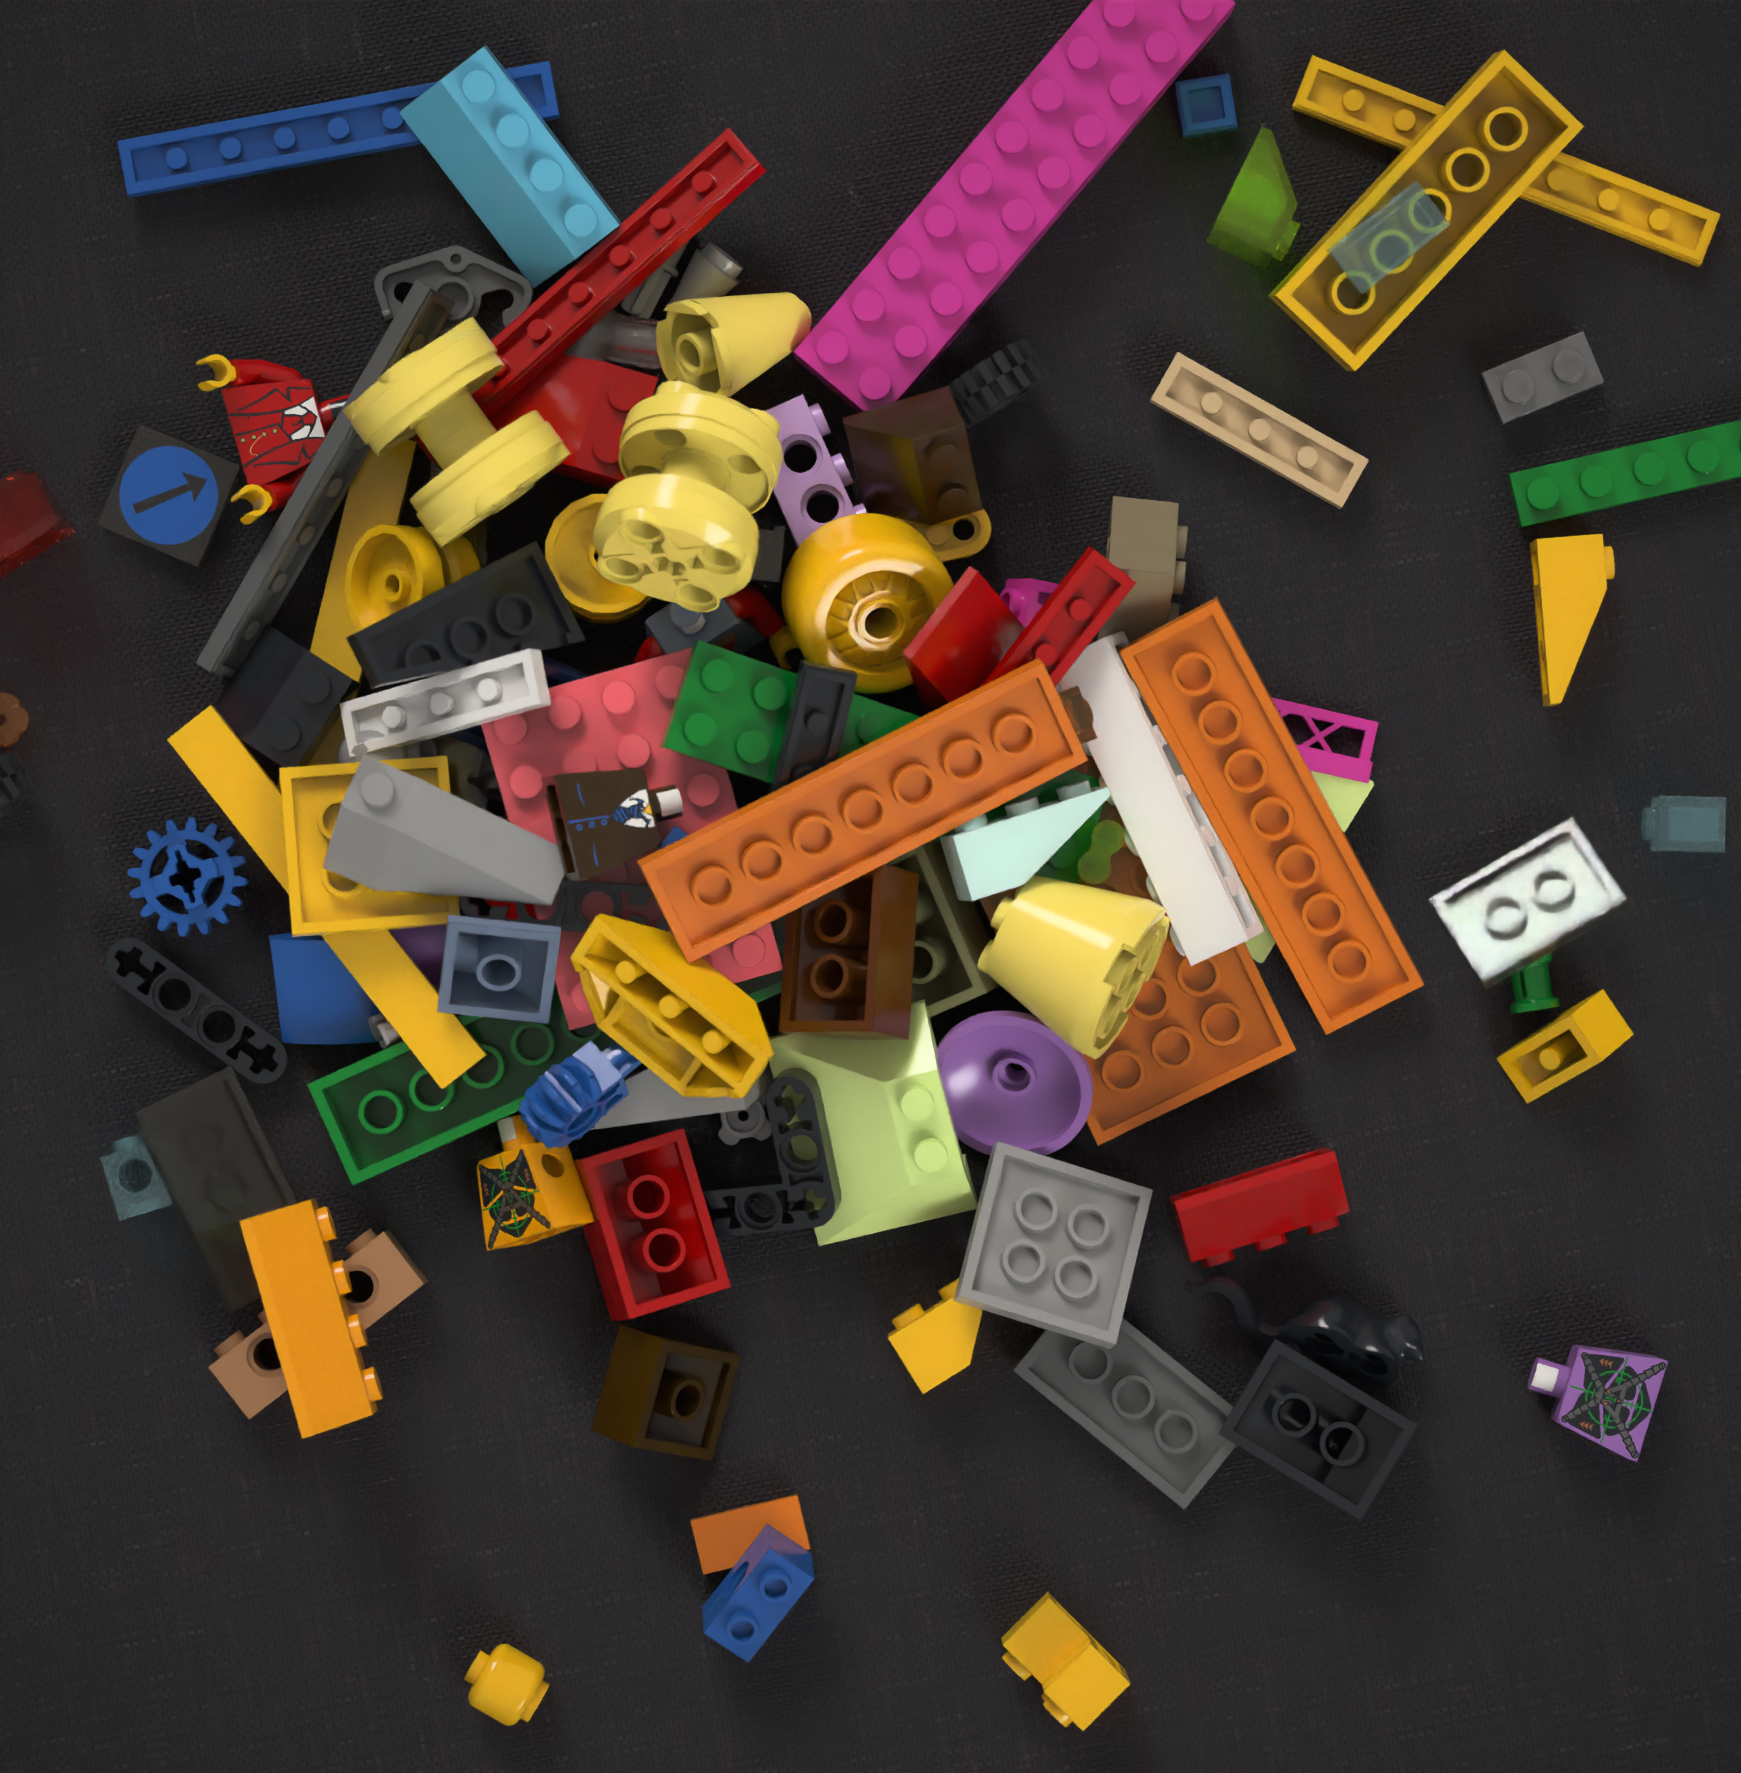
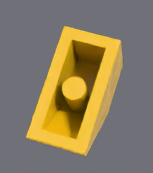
(1565, 1046)

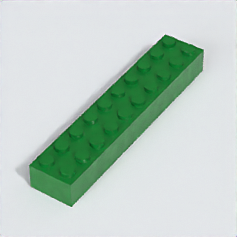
(395, 1110)

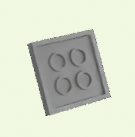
(1053, 1245)

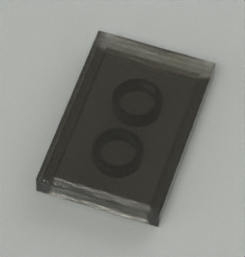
(1529, 903)

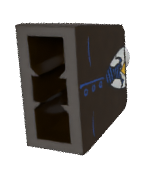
(606, 818)

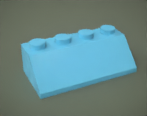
(510, 167)

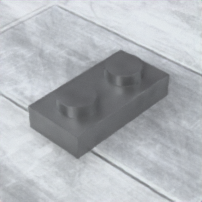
(1541, 378)

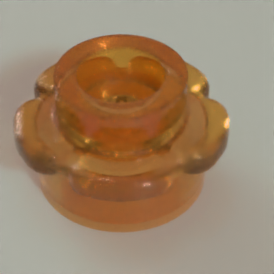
(16, 719)

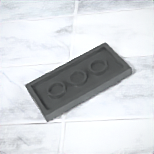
(1135, 1405)

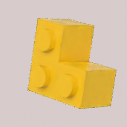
(1067, 1660)

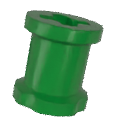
(1533, 987)

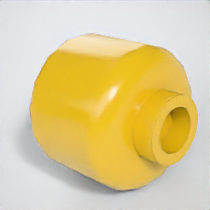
(506, 1684)

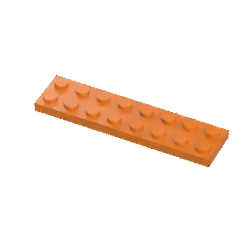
(862, 810)
(1271, 816)

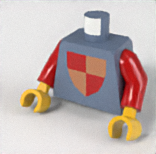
(735, 626)

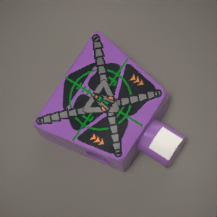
(1602, 1394)

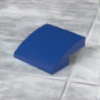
(318, 994)

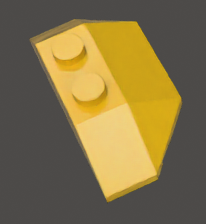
(669, 1013)

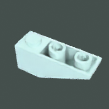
(1010, 849)

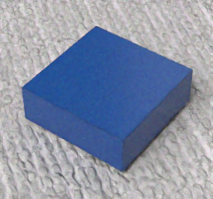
(1205, 106)

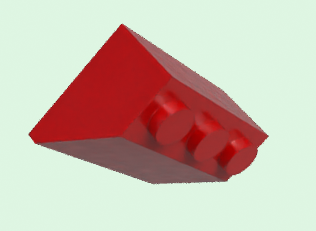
(1260, 1207)
(650, 1226)

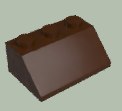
(852, 959)

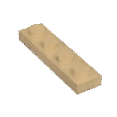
(1259, 430)

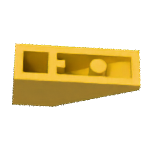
(1567, 595)

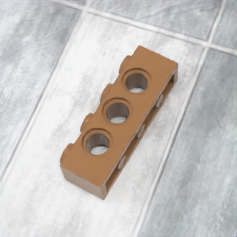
(394, 1279)

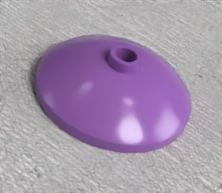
(1024, 1108)

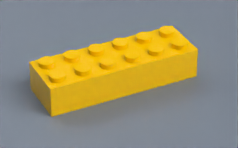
(1472, 167)

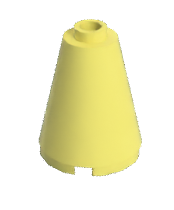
(729, 339)

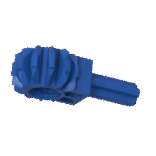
(576, 1094)

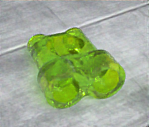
(1095, 864)

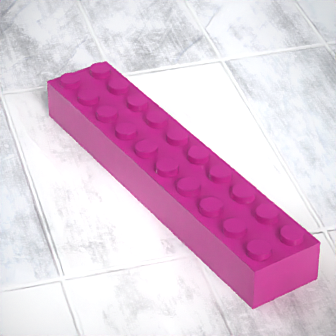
(1004, 195)

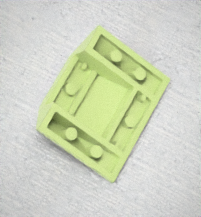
(885, 1128)

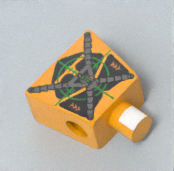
(529, 1190)

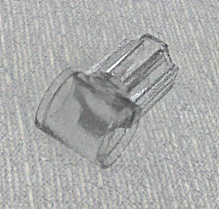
(620, 341)

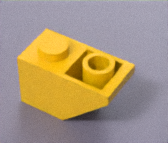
(937, 1340)

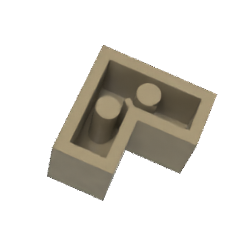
(1145, 546)

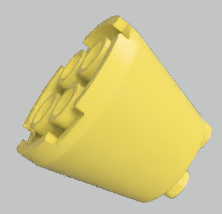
(1075, 956)

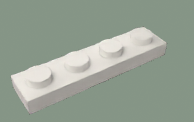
(448, 701)

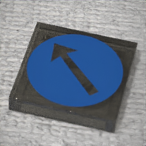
(169, 496)

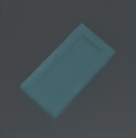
(1388, 237)

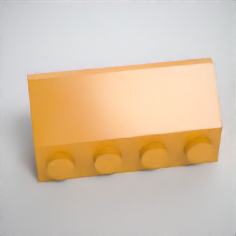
(311, 1317)

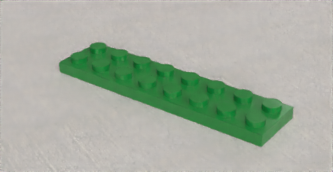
(735, 715)

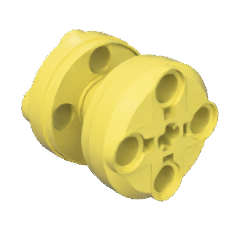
(432, 398)
(688, 496)

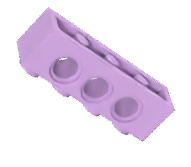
(828, 475)

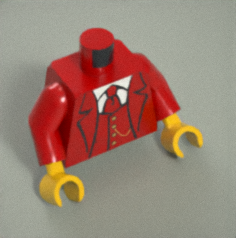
(274, 426)

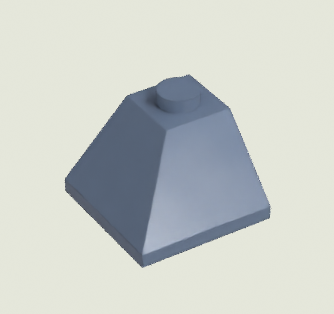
(498, 969)

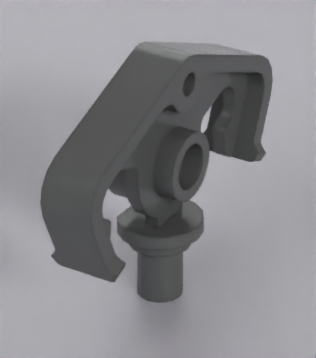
(460, 277)

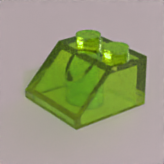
(1259, 208)

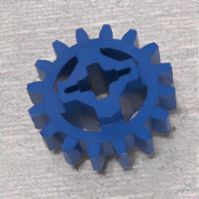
(165, 884)

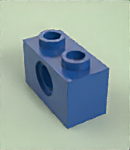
(757, 1593)

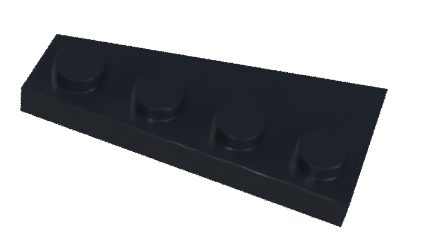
(470, 621)

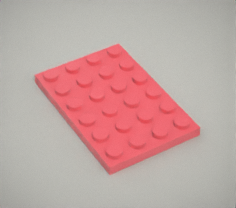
(607, 726)

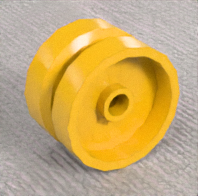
(572, 562)
(398, 567)

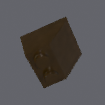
(914, 459)
(665, 1393)

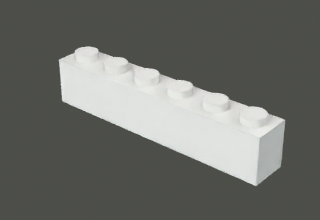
(1160, 810)

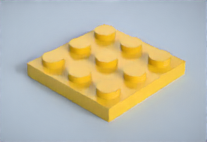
(324, 900)

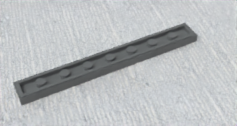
(317, 493)

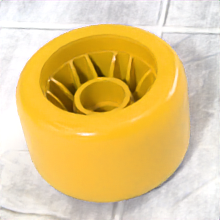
(845, 575)

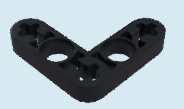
(796, 1174)

